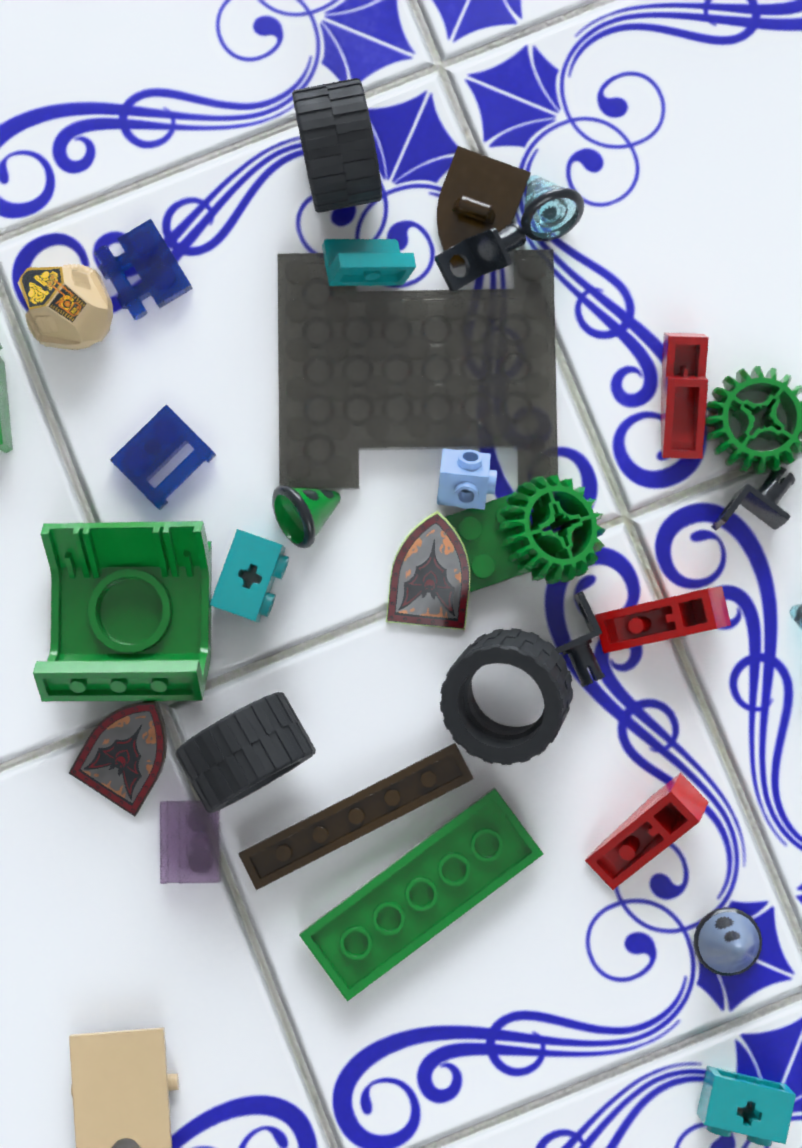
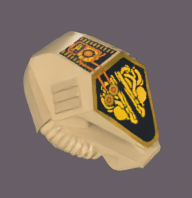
(66, 306)

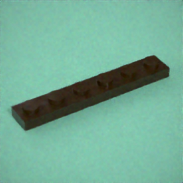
(355, 816)

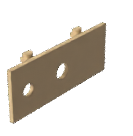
(121, 1088)

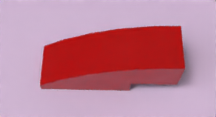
(683, 395)

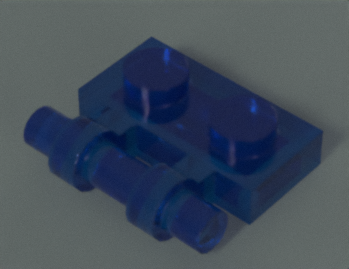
(153, 262)

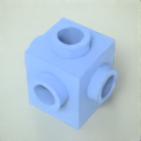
(465, 479)

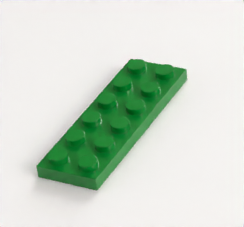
(420, 894)

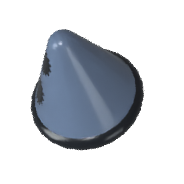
(727, 941)

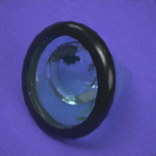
(550, 209)

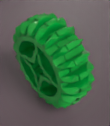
(744, 412)
(546, 552)

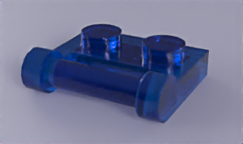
(153, 448)

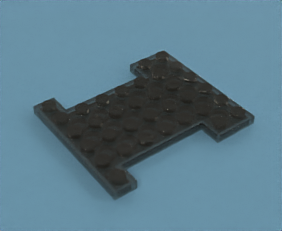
(413, 371)

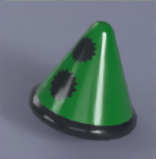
(303, 512)

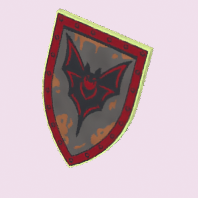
(430, 577)

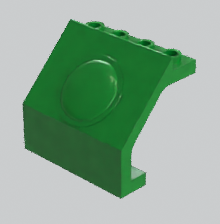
(127, 612)

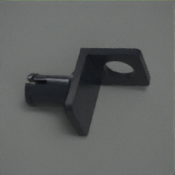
(481, 253)
(761, 501)
(580, 649)

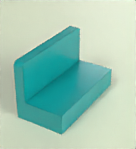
(366, 262)

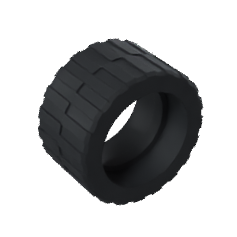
(338, 145)
(478, 732)
(244, 751)

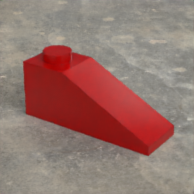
(663, 619)
(648, 831)

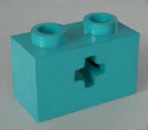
(245, 554)
(727, 1090)

